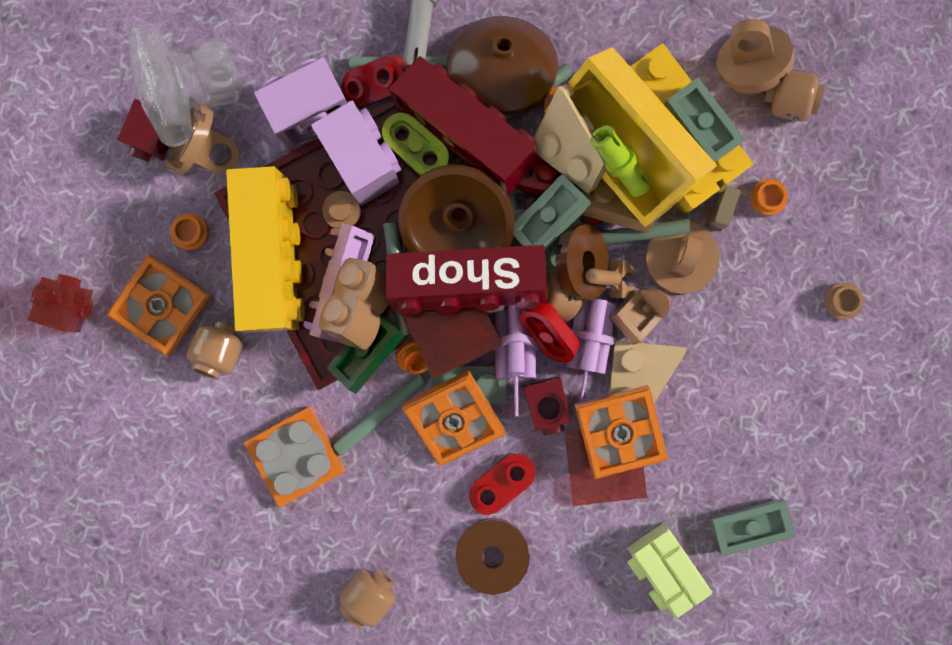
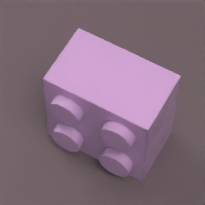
(299, 101)
(353, 147)

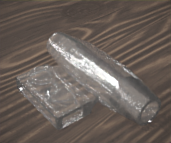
(171, 82)

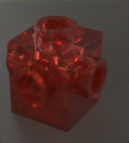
(61, 303)

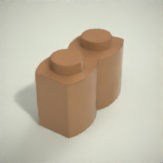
(356, 306)

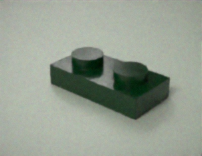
(356, 366)

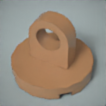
(755, 57)
(199, 146)
(682, 261)

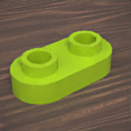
(417, 145)

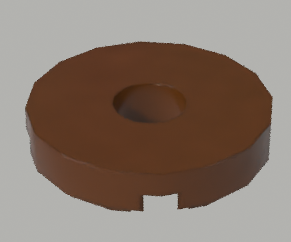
(581, 244)
(496, 578)

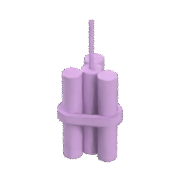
(594, 334)
(517, 354)

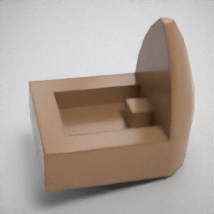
(641, 313)

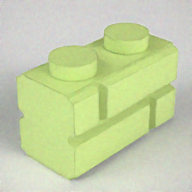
(668, 570)

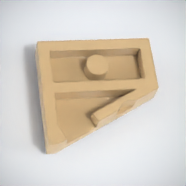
(565, 142)
(642, 365)

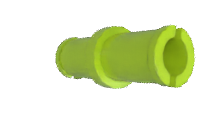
(620, 160)

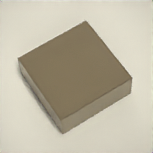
(723, 208)

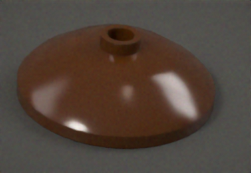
(509, 78)
(429, 218)

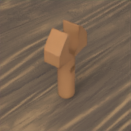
(613, 278)

